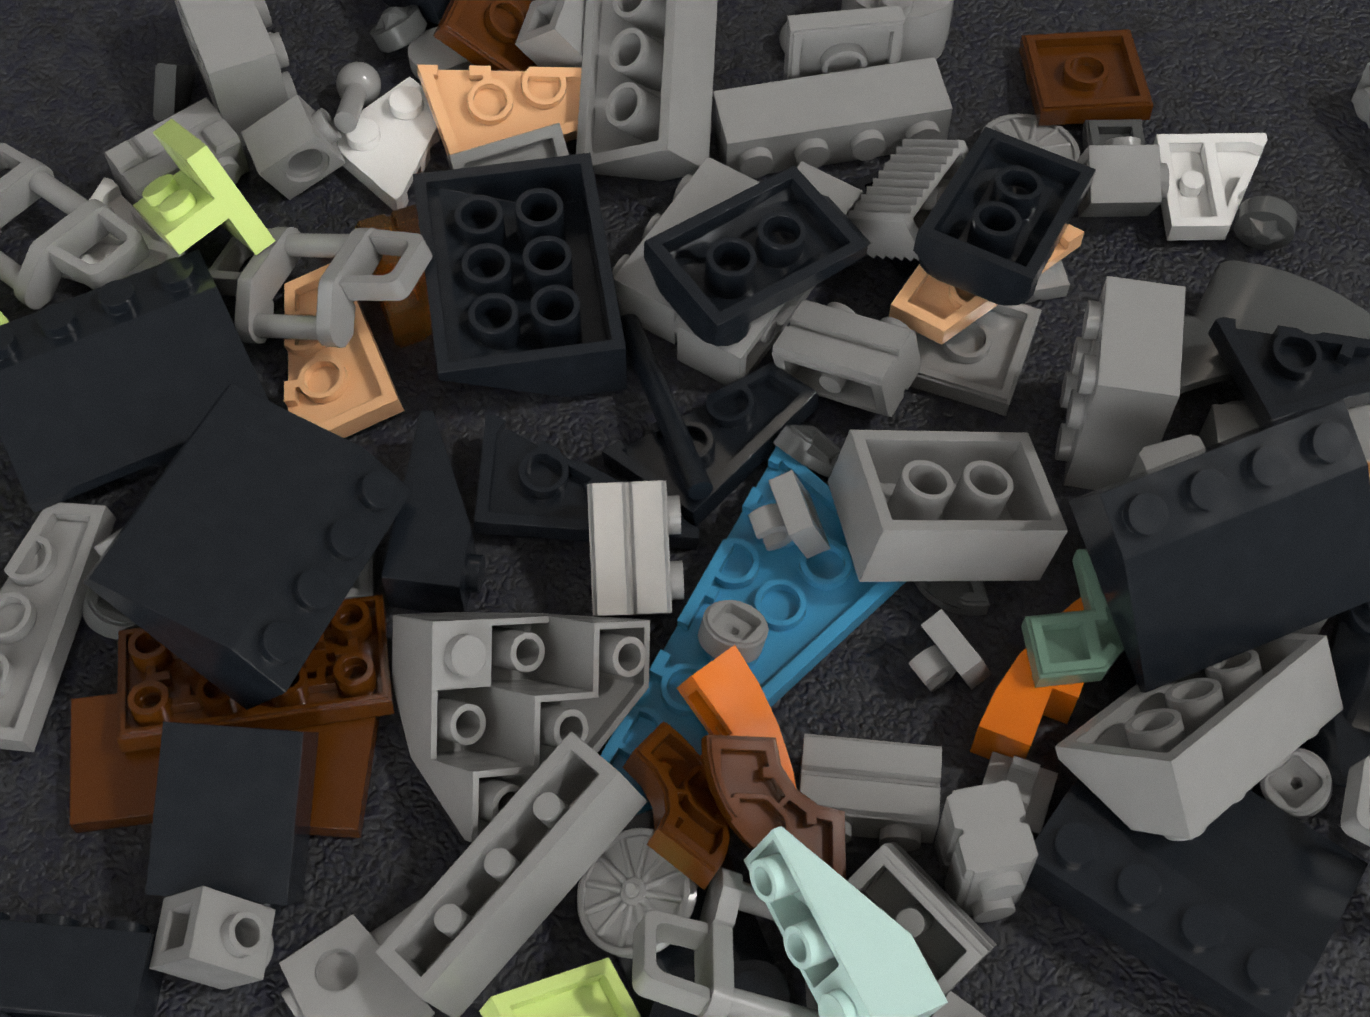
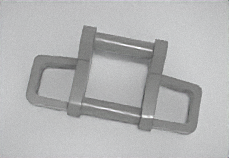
(64, 242)
(343, 282)
(712, 944)

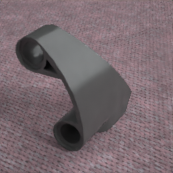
(1260, 302)

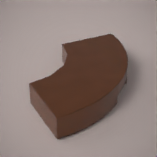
(760, 796)
(685, 815)

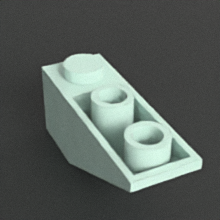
(838, 938)

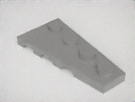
(43, 612)

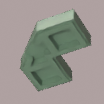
(1075, 643)

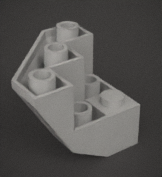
(502, 690)

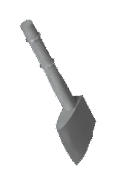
(347, 978)

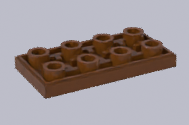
(339, 682)

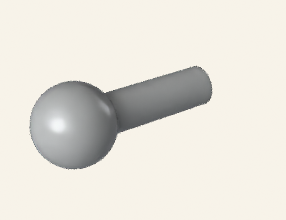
(358, 87)

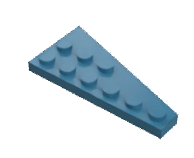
(804, 601)

